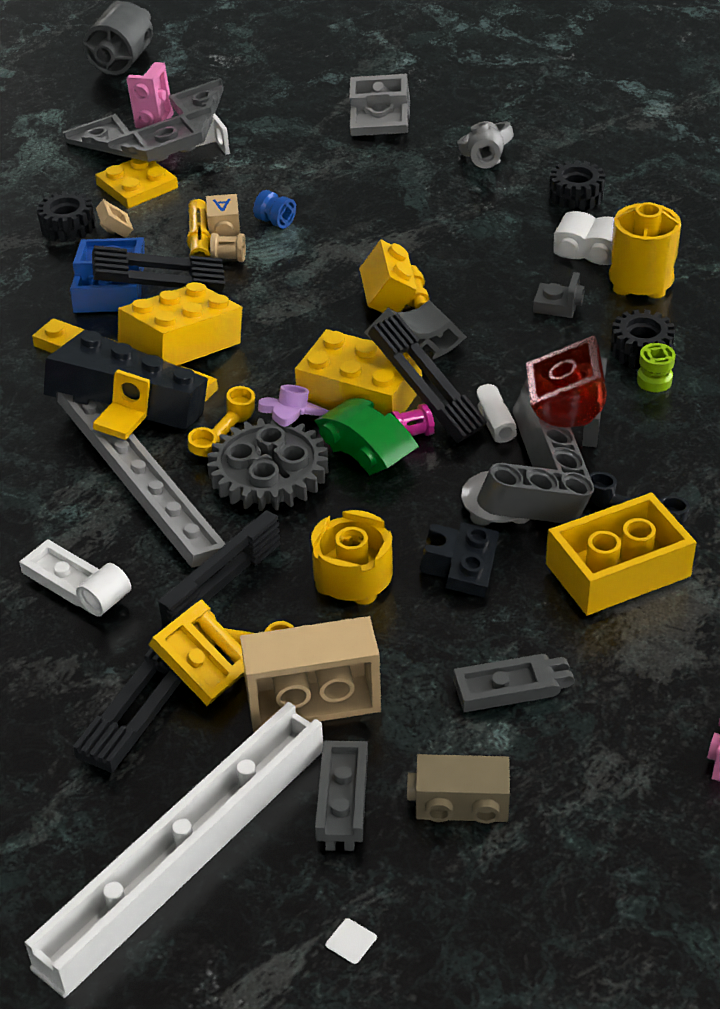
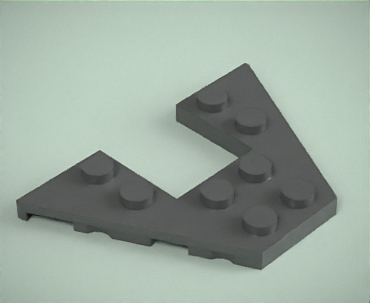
(159, 139)

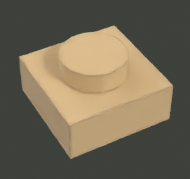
(113, 219)

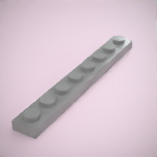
(149, 485)

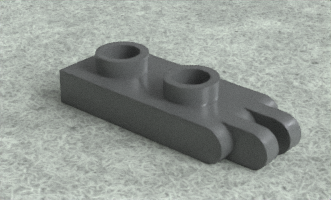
(511, 681)

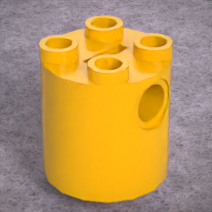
(644, 249)

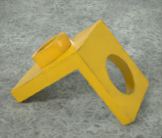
(124, 413)

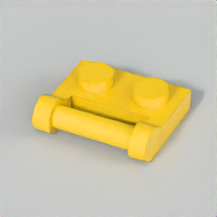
(195, 657)

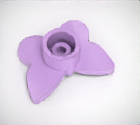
(290, 405)

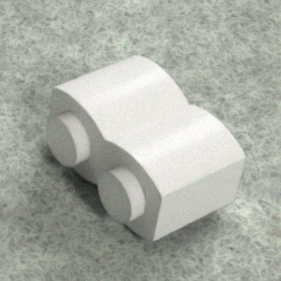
(584, 237)

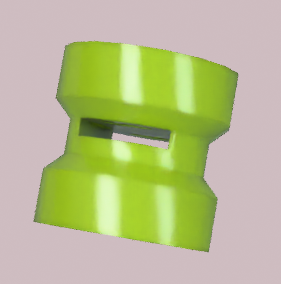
(656, 367)

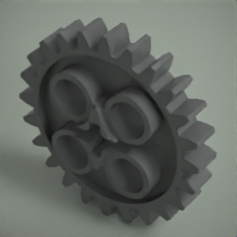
(267, 464)

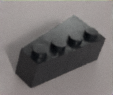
(87, 370)

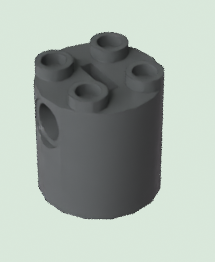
(118, 37)

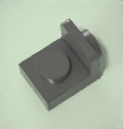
(558, 299)

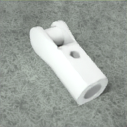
(496, 413)

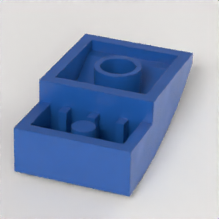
(99, 295)

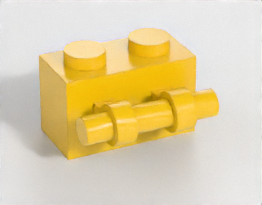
(391, 279)

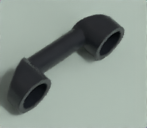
(605, 496)

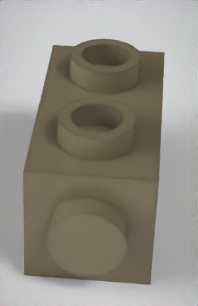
(460, 788)

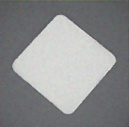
(351, 941)

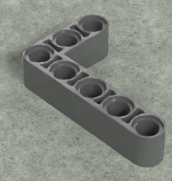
(556, 483)

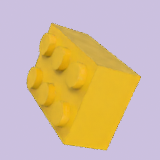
(181, 324)
(353, 367)
(620, 553)

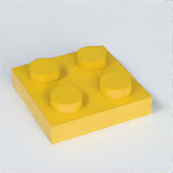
(136, 181)

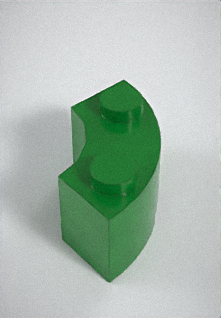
(366, 434)

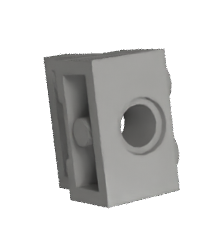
(379, 104)

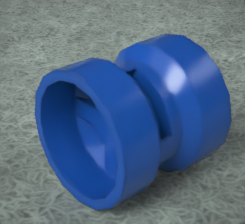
(273, 208)

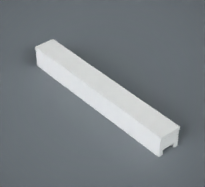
(172, 851)

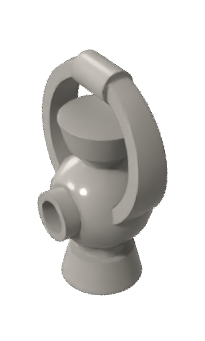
(486, 142)

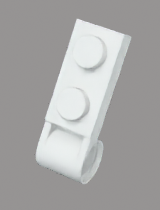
(76, 579)

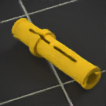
(198, 220)

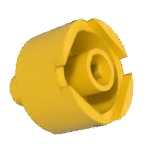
(352, 556)

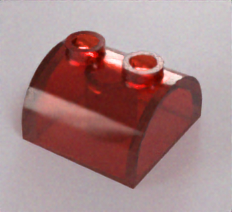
(568, 384)

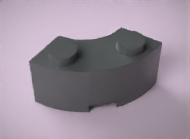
(434, 329)

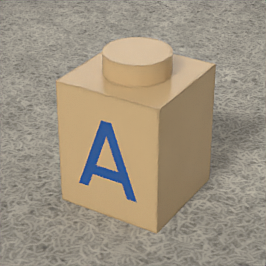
(223, 215)

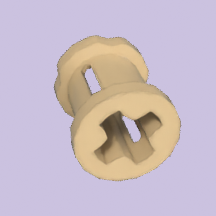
(228, 247)

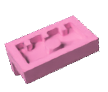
(150, 96)

